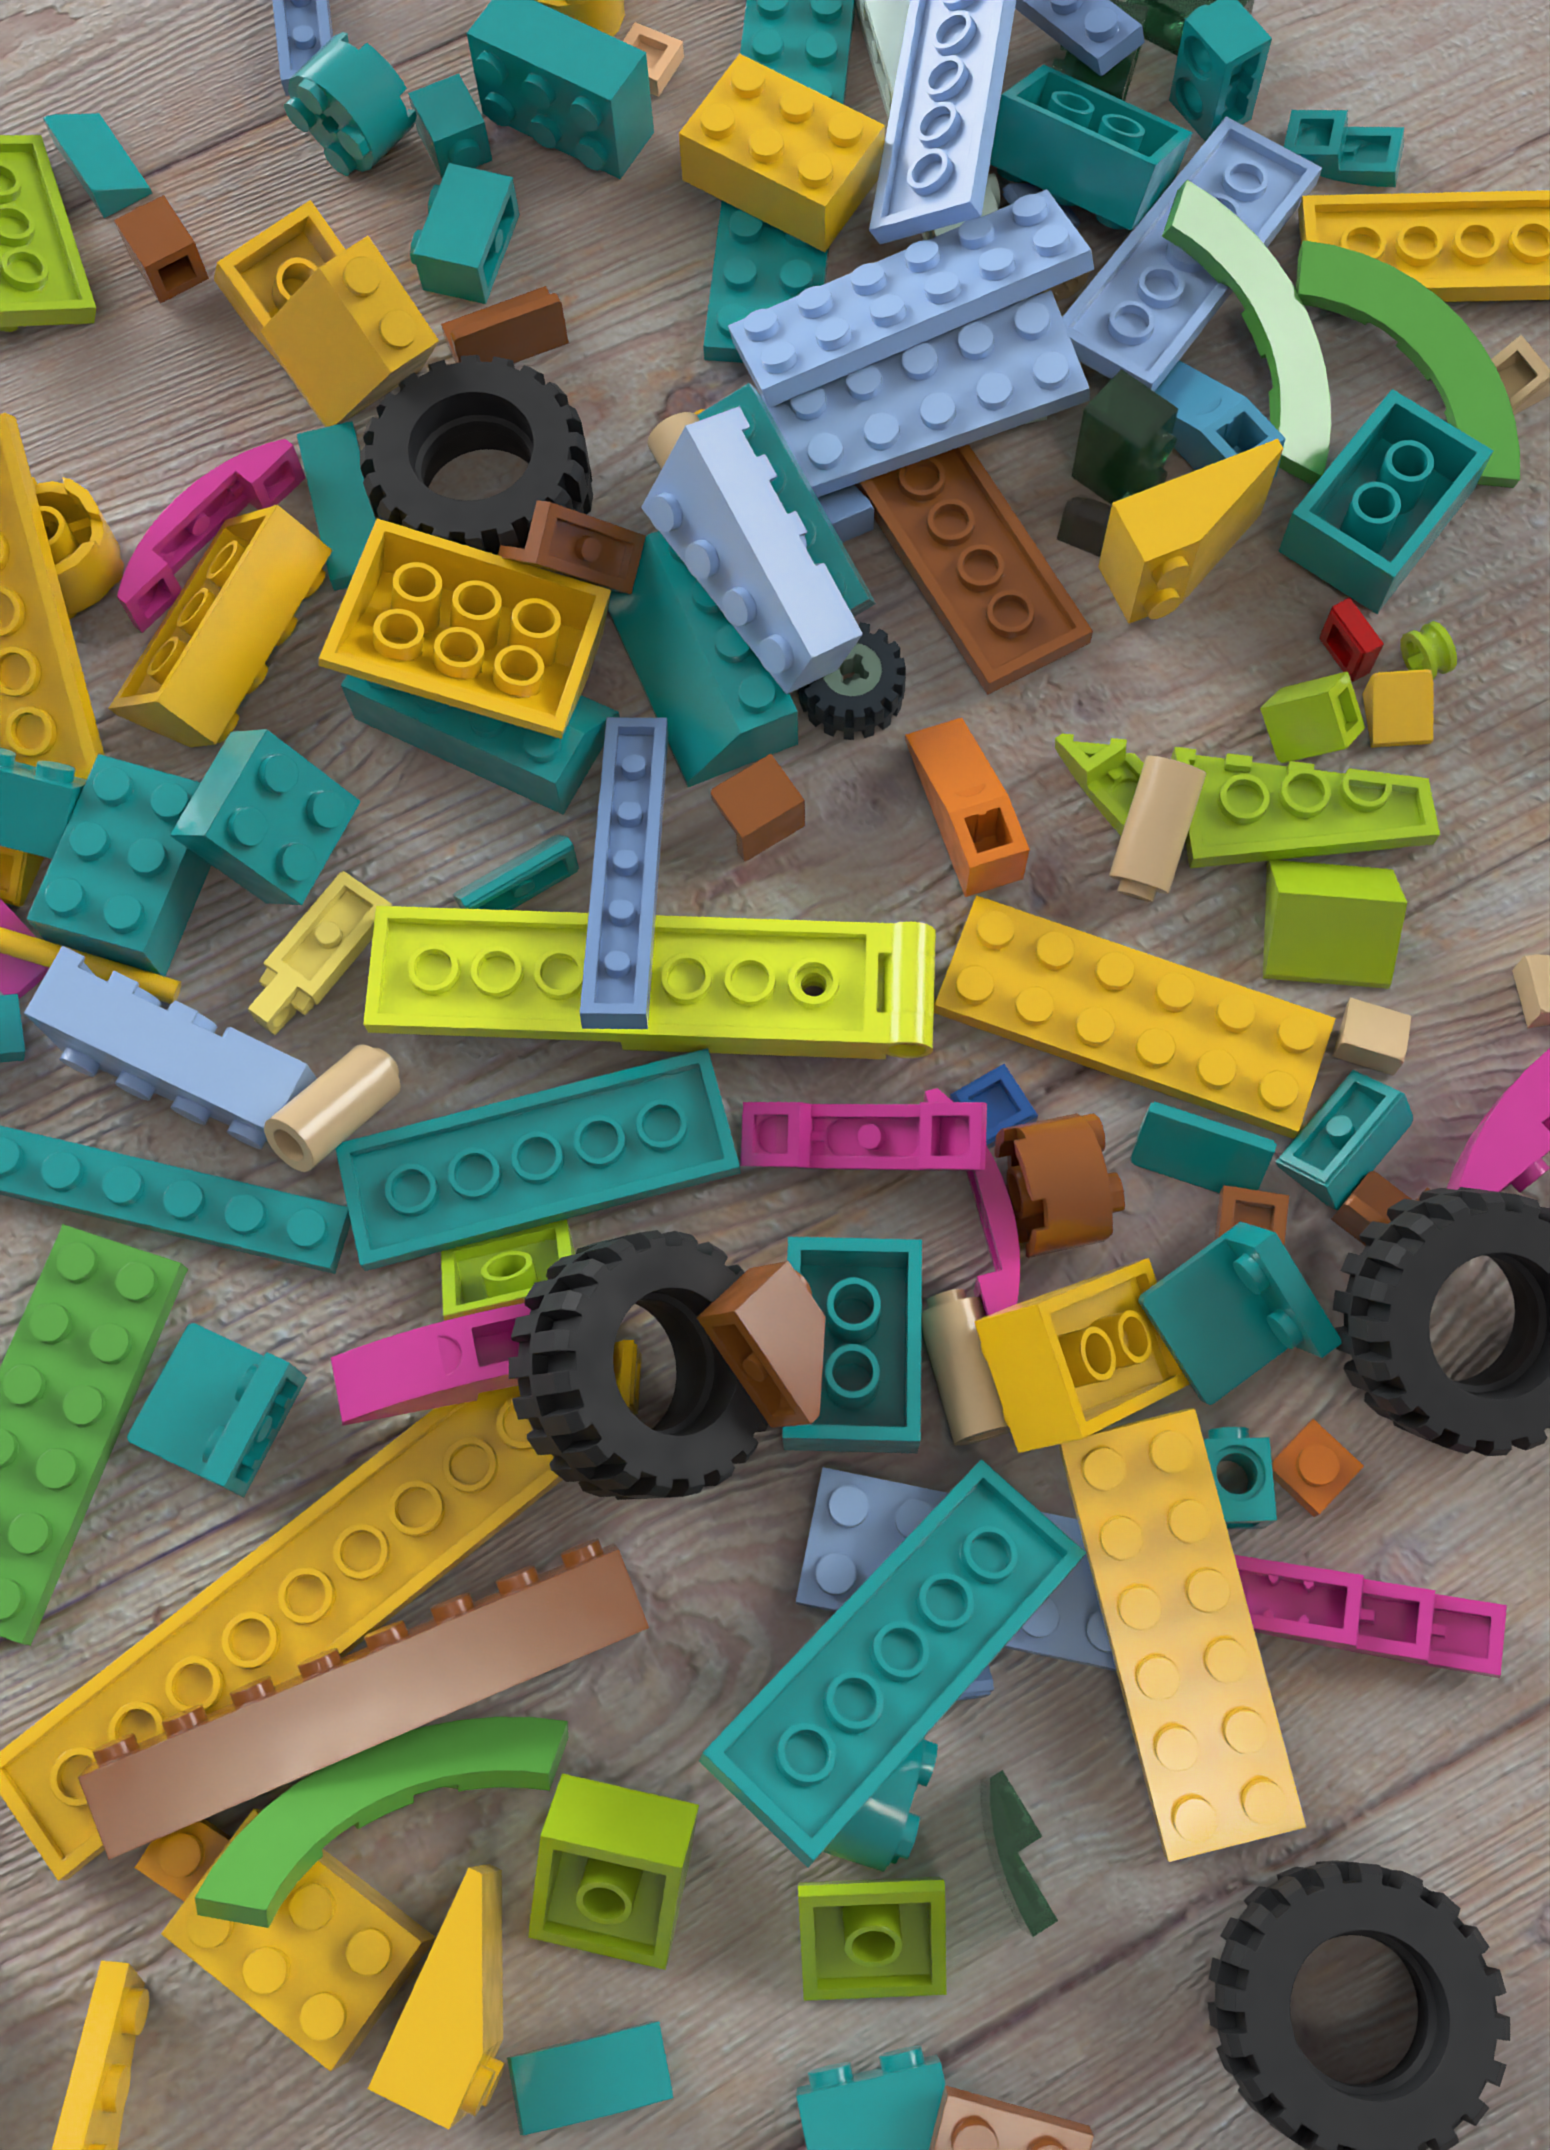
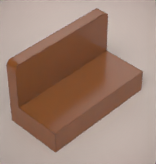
(509, 328)
(580, 548)

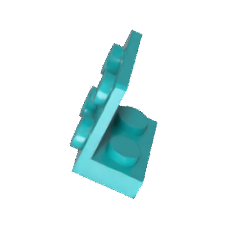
(1236, 1311)
(217, 1408)

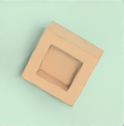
(662, 53)

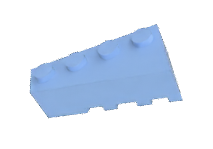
(749, 553)
(162, 1050)

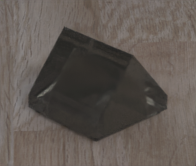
(1084, 524)

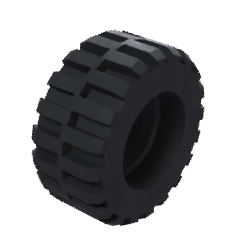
(466, 411)
(1391, 1308)
(571, 1381)
(1455, 1994)

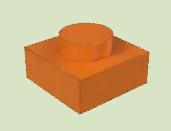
(1314, 1468)

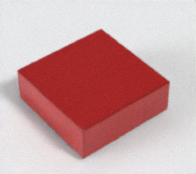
(1351, 639)

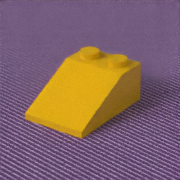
(275, 265)
(1178, 531)
(1078, 1358)
(453, 2021)

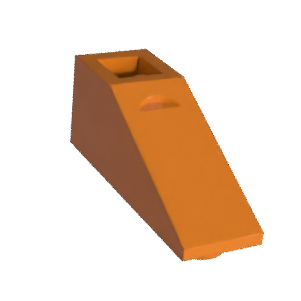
(969, 807)

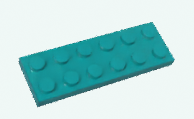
(536, 1159)
(891, 1662)

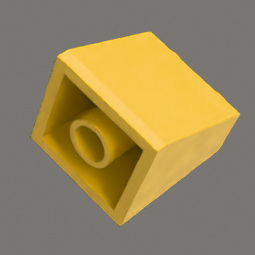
(349, 334)

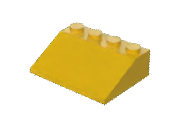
(467, 629)

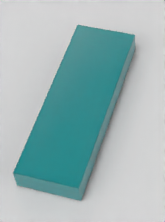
(337, 496)

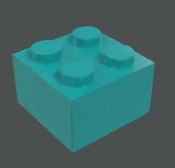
(266, 817)

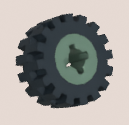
(867, 696)

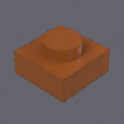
(1252, 1207)

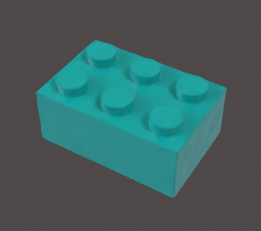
(562, 83)
(1086, 147)
(1384, 500)
(118, 874)
(870, 1343)

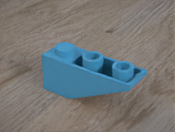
(1213, 418)

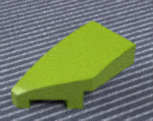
(1104, 774)

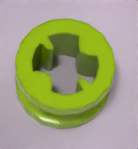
(1429, 649)

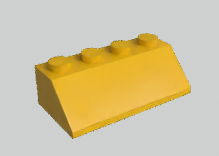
(224, 628)

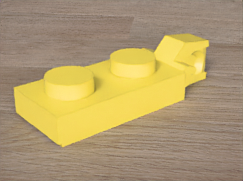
(316, 952)

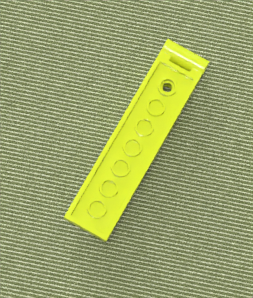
(712, 982)

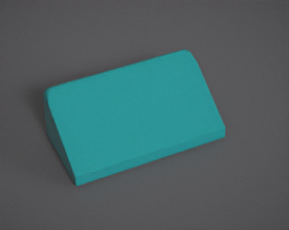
(97, 160)
(521, 877)
(1347, 1138)
(1200, 1150)

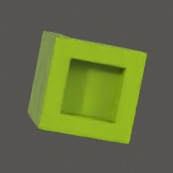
(1313, 717)

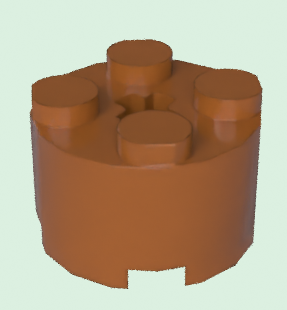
(1060, 1183)

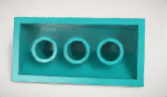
(699, 670)
(506, 754)

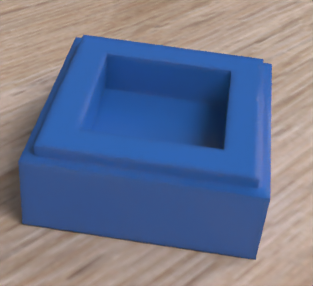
(1004, 1099)

